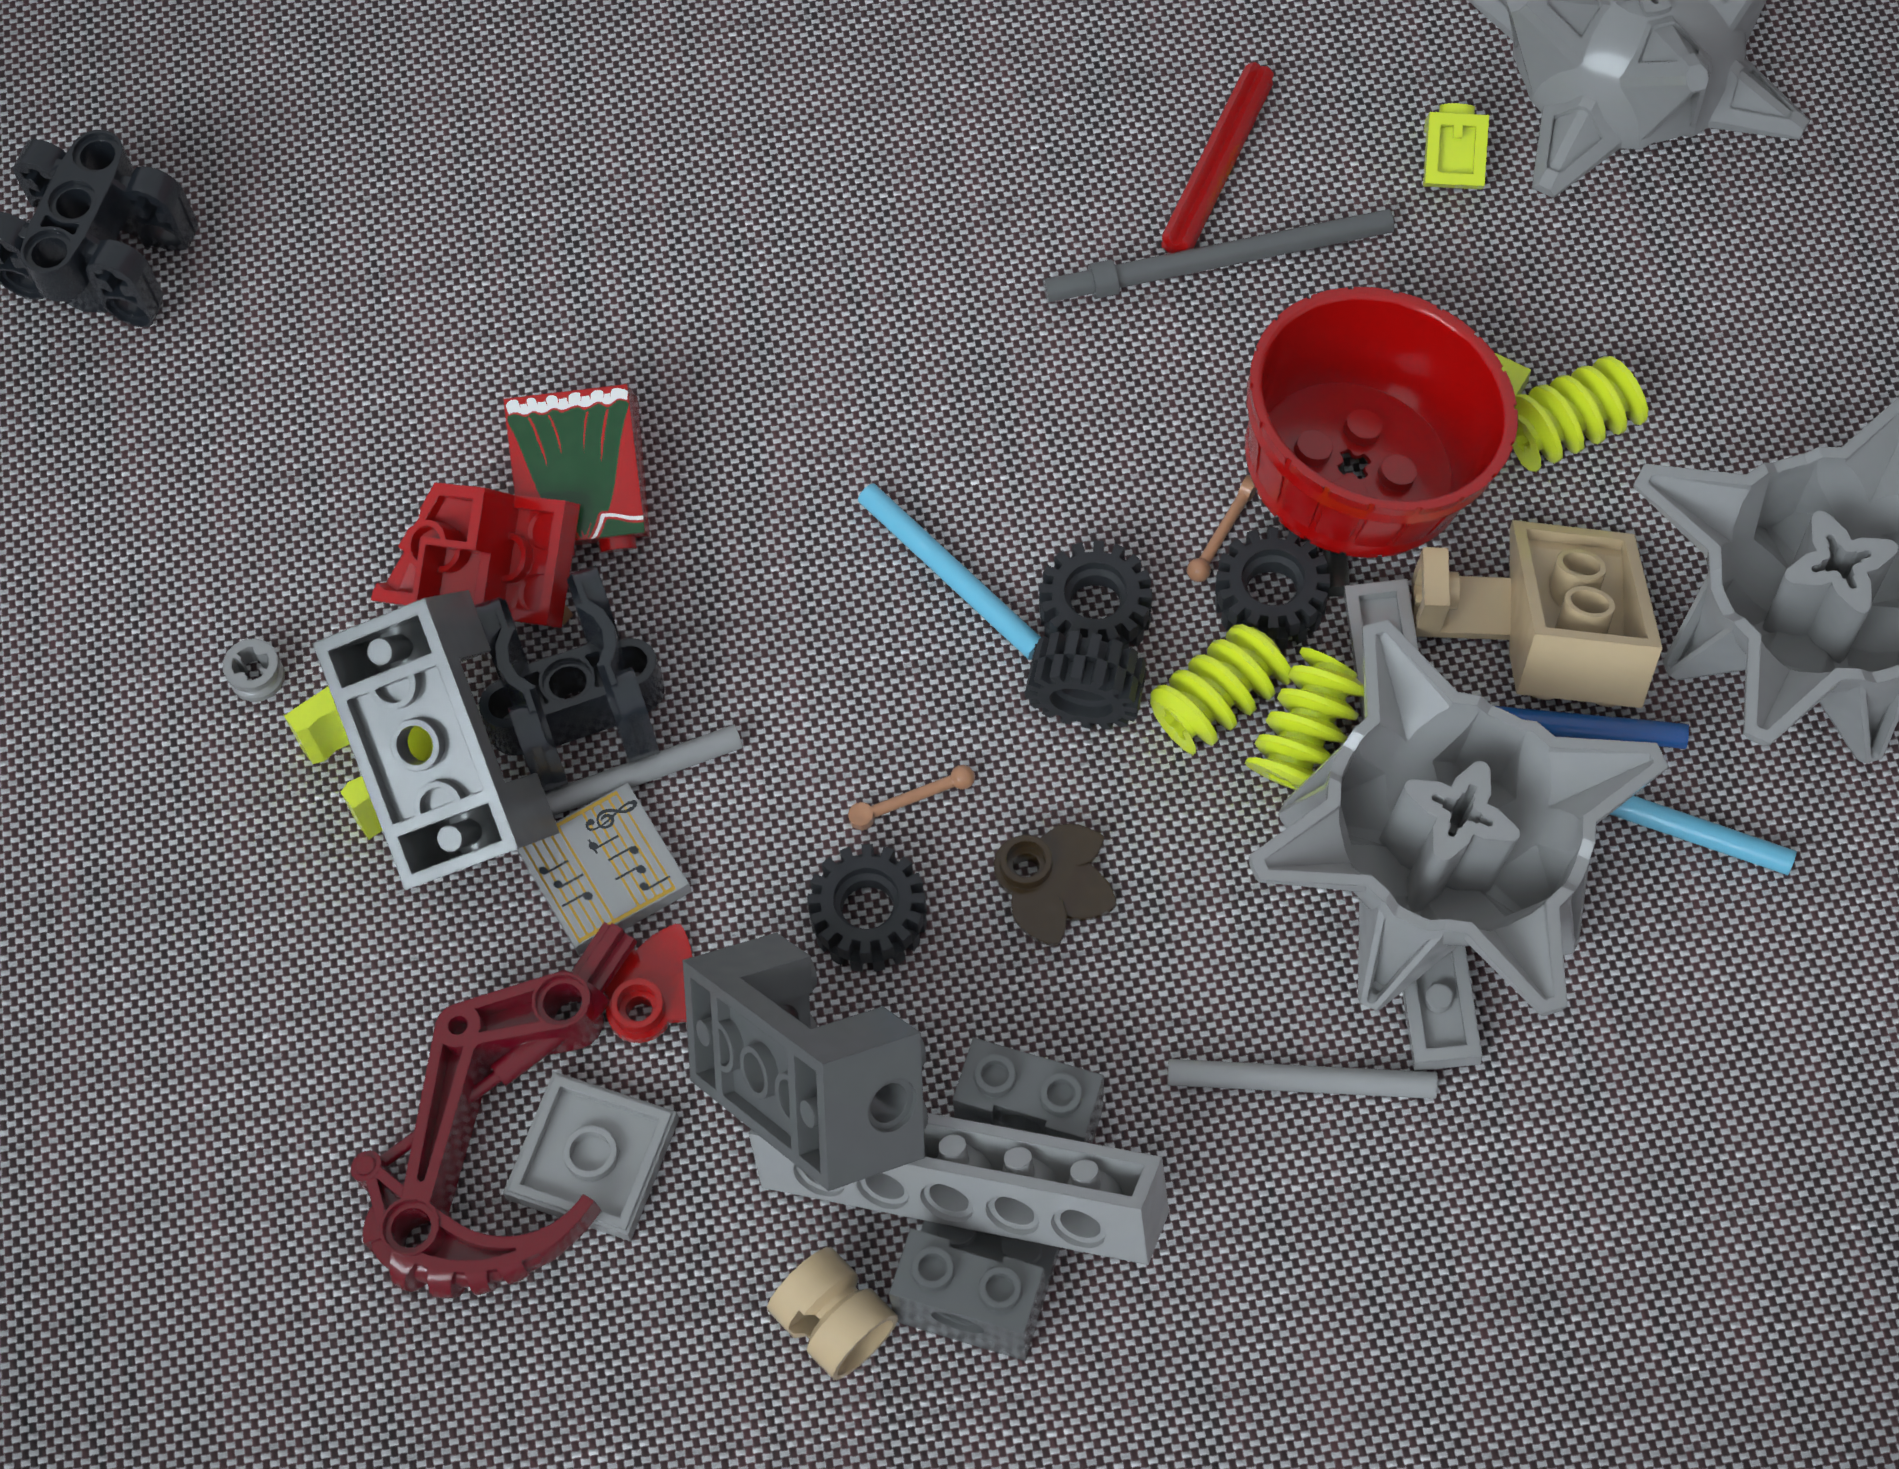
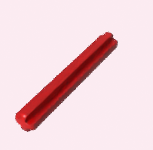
(1218, 158)

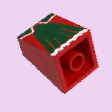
(585, 452)

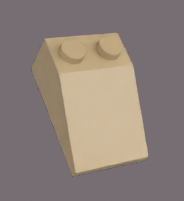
(1580, 616)

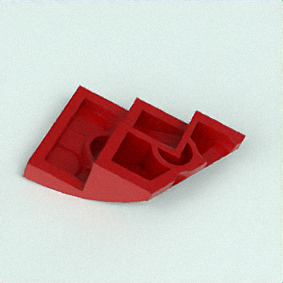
(488, 546)

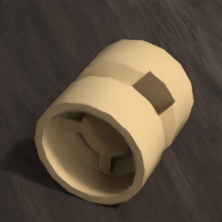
(827, 1308)

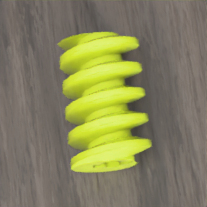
(1576, 406)
(1218, 683)
(1308, 720)

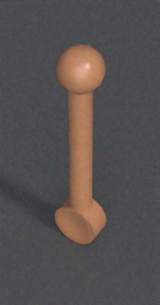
(1199, 568)
(863, 815)

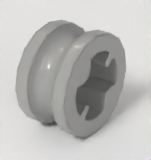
(235, 668)

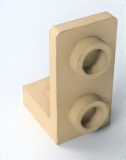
(1458, 605)

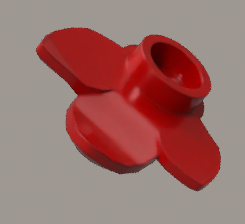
(652, 978)

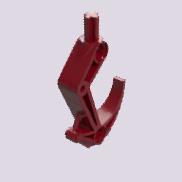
(502, 1033)

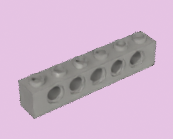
(1007, 1186)

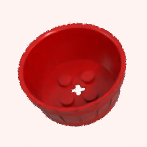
(1385, 385)

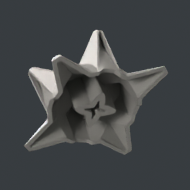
(1636, 76)
(1796, 584)
(1453, 828)

